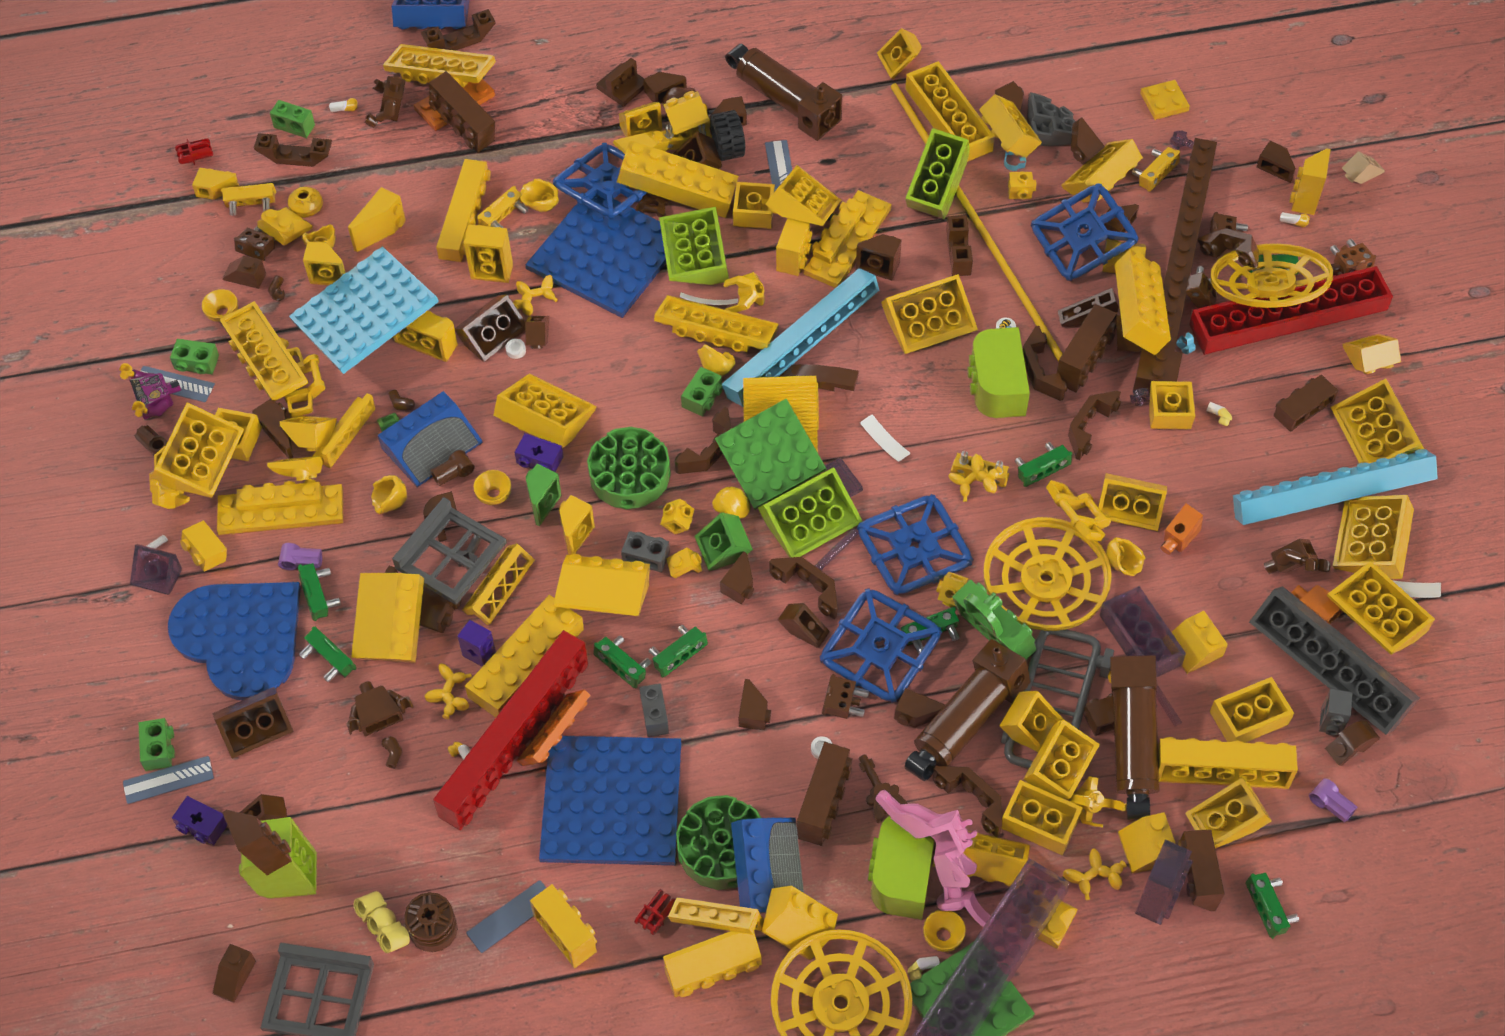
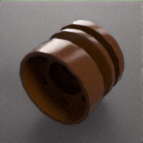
(435, 933)

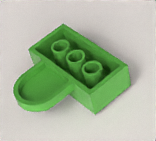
(992, 620)

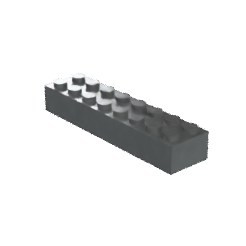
(1334, 659)

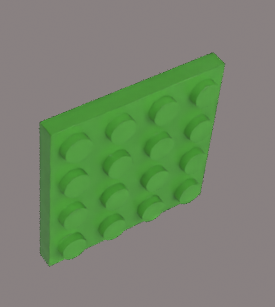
(770, 454)
(1005, 1016)

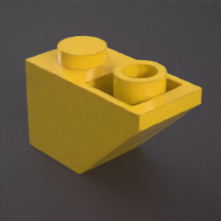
(210, 182)

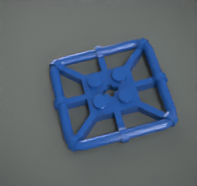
(595, 182)
(1079, 242)
(910, 556)
(884, 657)

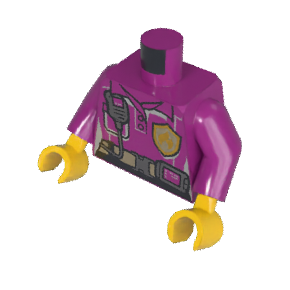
(150, 391)

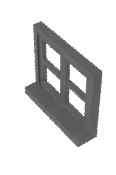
(425, 537)
(324, 961)

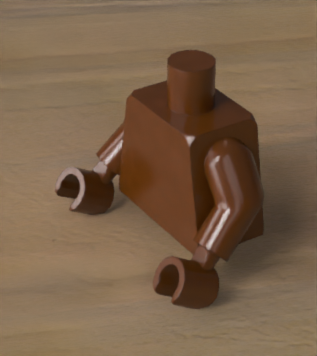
(391, 101)
(1294, 556)
(376, 709)

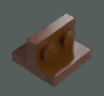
(622, 83)

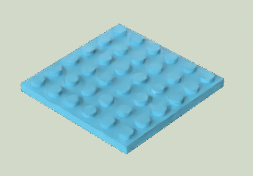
(363, 309)

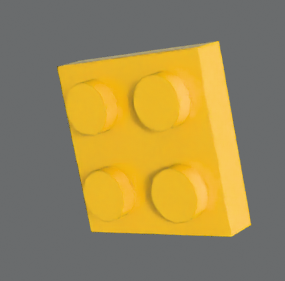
(1164, 99)

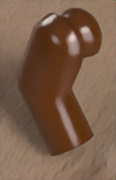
(274, 289)

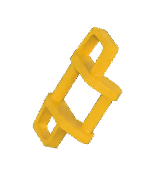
(309, 364)
(1069, 503)

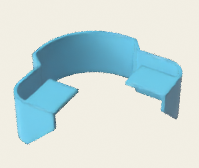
(1011, 167)
(1190, 347)

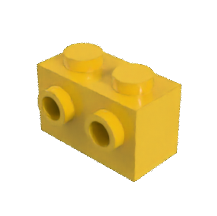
(203, 546)

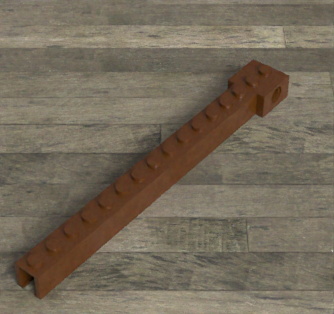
(1166, 363)

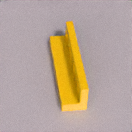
(346, 429)
(493, 578)
(716, 916)

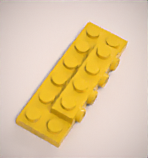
(427, 63)
(837, 250)
(715, 325)
(262, 352)
(279, 507)

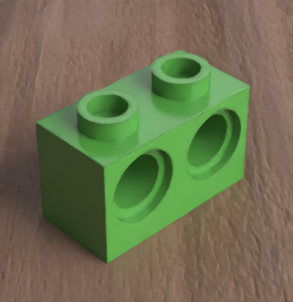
(292, 118)
(194, 356)
(703, 386)
(152, 744)

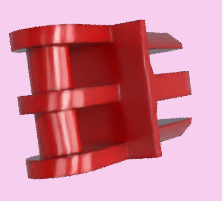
(193, 151)
(657, 910)

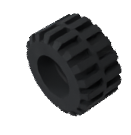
(728, 135)

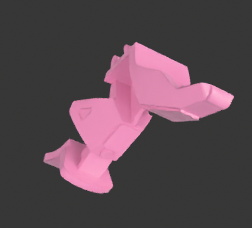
(950, 861)

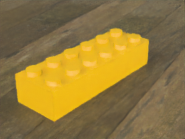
(948, 108)
(677, 178)
(1142, 302)
(519, 655)
(1226, 762)

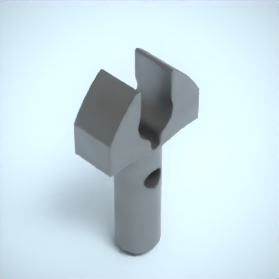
(471, 549)

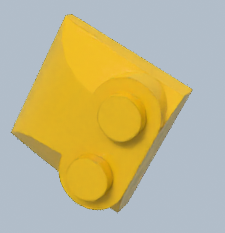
(283, 225)
(301, 468)
(1058, 925)

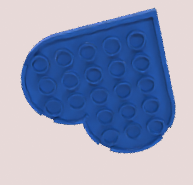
(239, 633)

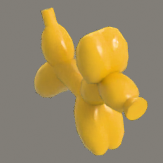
(527, 294)
(977, 466)
(445, 695)
(1096, 869)

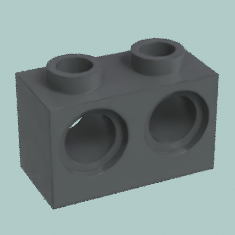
(645, 552)
(654, 710)
(1335, 712)

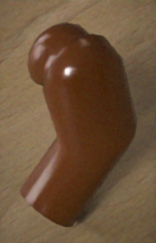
(401, 403)
(393, 747)

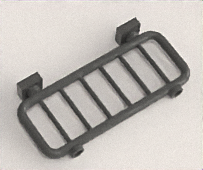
(1095, 661)

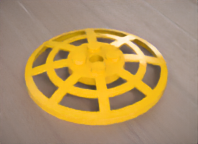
(1272, 281)
(1049, 565)
(841, 986)

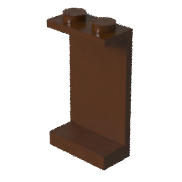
(435, 610)

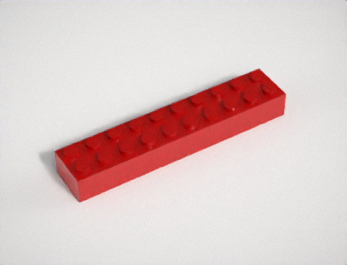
(1236, 324)
(511, 731)

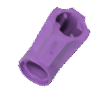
(292, 556)
(1327, 796)

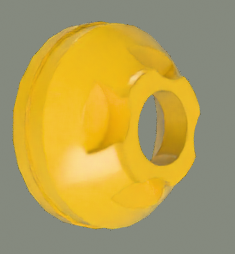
(308, 206)
(217, 300)
(492, 480)
(948, 921)

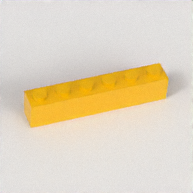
(463, 209)

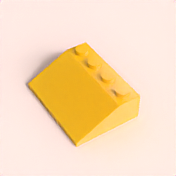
(803, 199)
(929, 314)
(543, 410)
(1376, 424)
(197, 452)
(1375, 532)
(602, 585)
(1381, 608)
(388, 617)

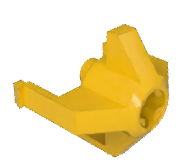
(749, 290)
(165, 496)
(1093, 801)

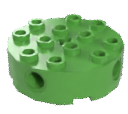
(629, 468)
(700, 837)

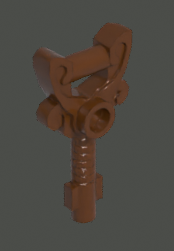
(644, 204)
(867, 765)

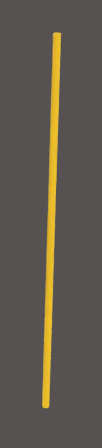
(984, 233)

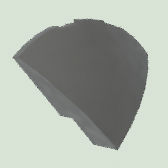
(1048, 121)

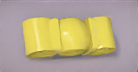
(381, 922)

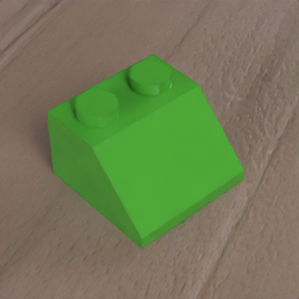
(543, 491)
(723, 541)

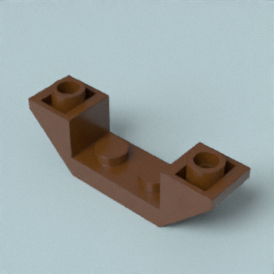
(462, 38)
(292, 155)
(1244, 244)
(1049, 385)
(1103, 403)
(692, 462)
(785, 568)
(950, 777)

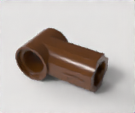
(150, 439)
(457, 465)

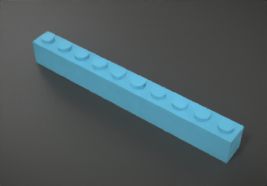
(805, 332)
(1335, 486)

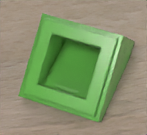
(387, 421)

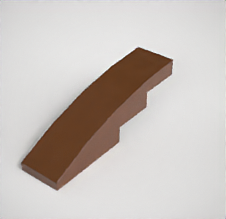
(827, 376)

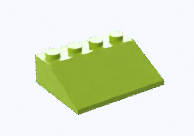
(694, 247)
(811, 514)

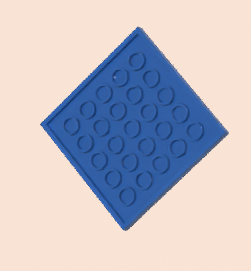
(602, 256)
(611, 801)

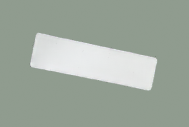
(708, 301)
(884, 439)
(1420, 590)

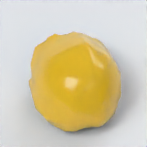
(539, 195)
(325, 235)
(716, 361)
(388, 494)
(732, 501)
(1125, 556)

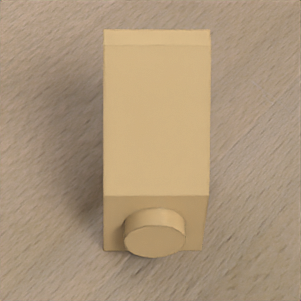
(1362, 168)

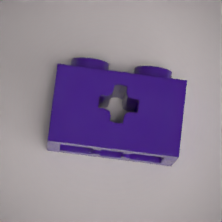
(538, 451)
(476, 643)
(199, 820)

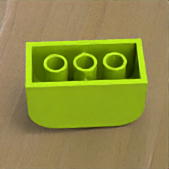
(938, 173)
(999, 373)
(900, 871)
(291, 880)

